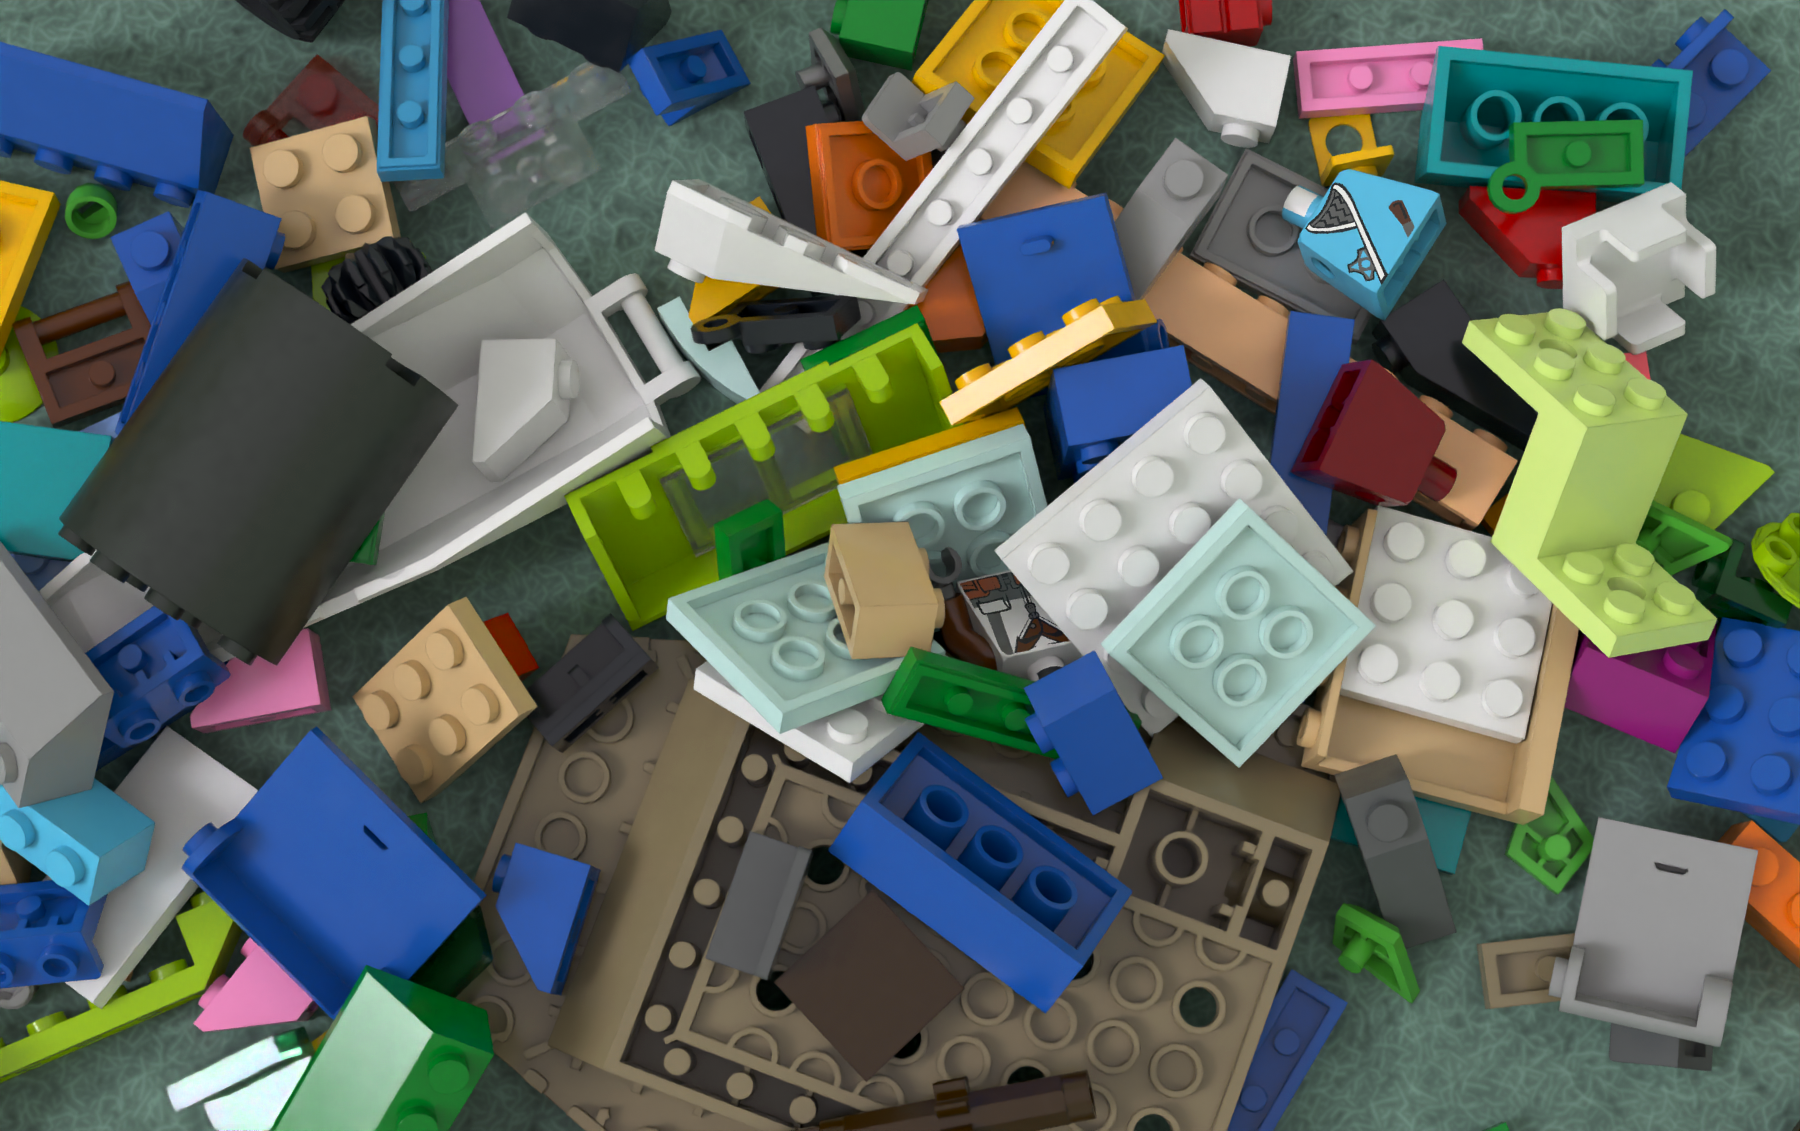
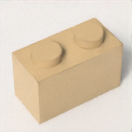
(882, 589)

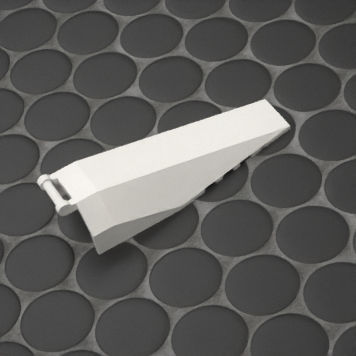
(496, 290)

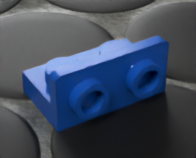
(1721, 73)
(155, 673)
(47, 935)

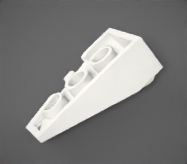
(737, 242)

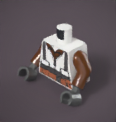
(999, 624)

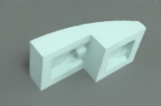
(720, 366)

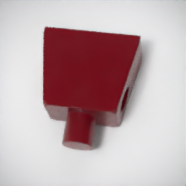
(1375, 440)

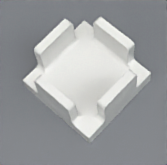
(1632, 263)

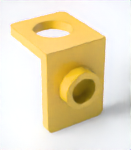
(1369, 160)

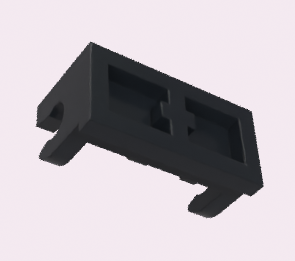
(588, 683)

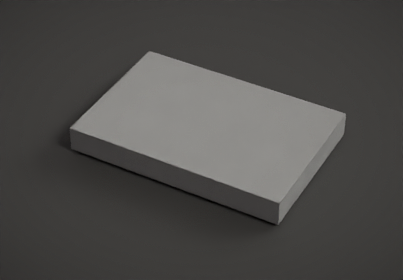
(1262, 248)

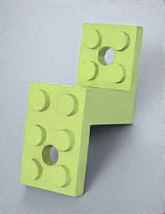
(1589, 481)

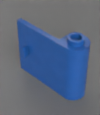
(1031, 283)

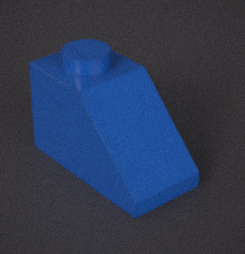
(544, 910)

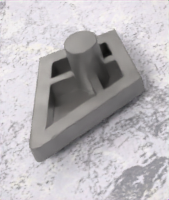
(834, 74)

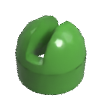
(98, 218)

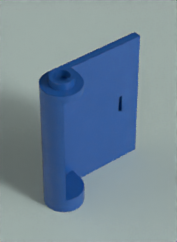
(331, 875)

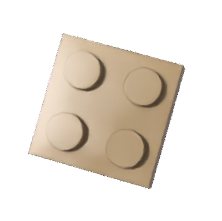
(325, 192)

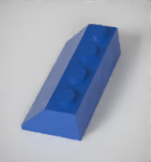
(110, 126)
(981, 872)

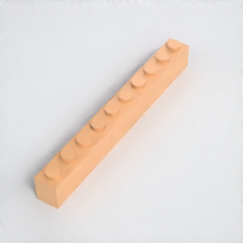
(1244, 347)

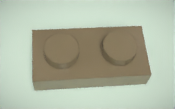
(1520, 969)

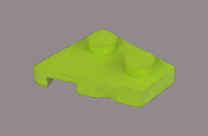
(1708, 481)

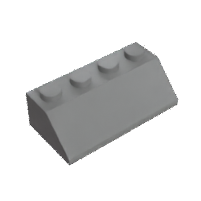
(49, 697)

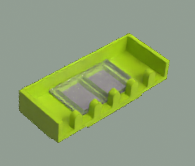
(658, 514)

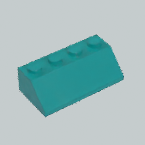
(1483, 92)

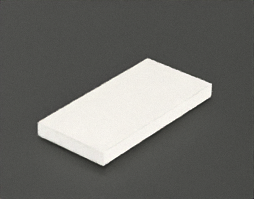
(181, 794)

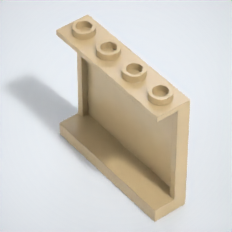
(1440, 759)

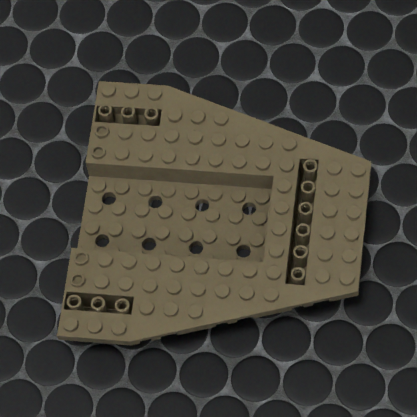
(685, 1045)

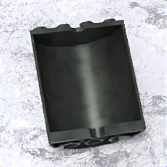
(256, 465)

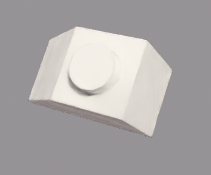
(1228, 85)
(520, 401)

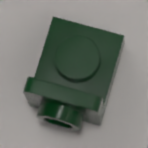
(1735, 596)

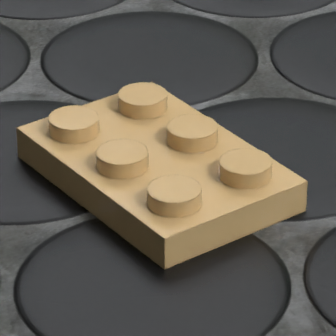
(444, 700)

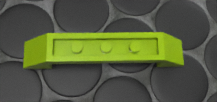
(211, 942)

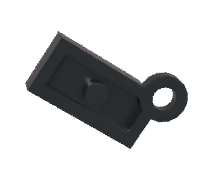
(772, 323)

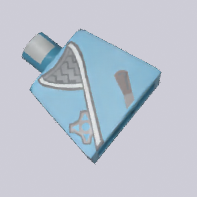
(1366, 235)

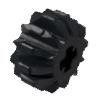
(373, 276)

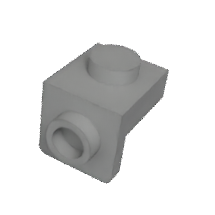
(914, 120)

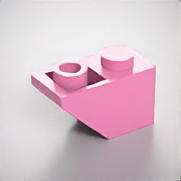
(253, 996)

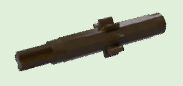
(1008, 1107)

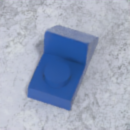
(687, 74)

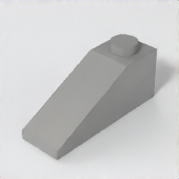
(1166, 212)

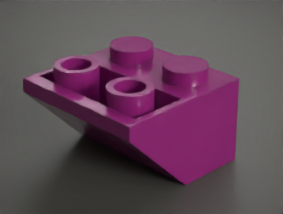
(1645, 692)

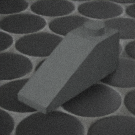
(1396, 850)

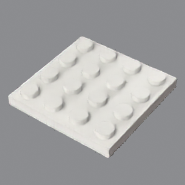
(1139, 515)

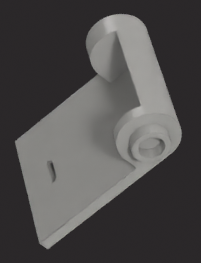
(1655, 942)

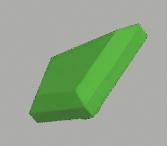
(1679, 540)
(1552, 844)
(1376, 946)

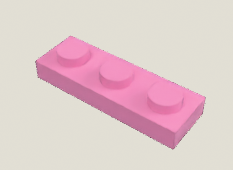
(1366, 78)

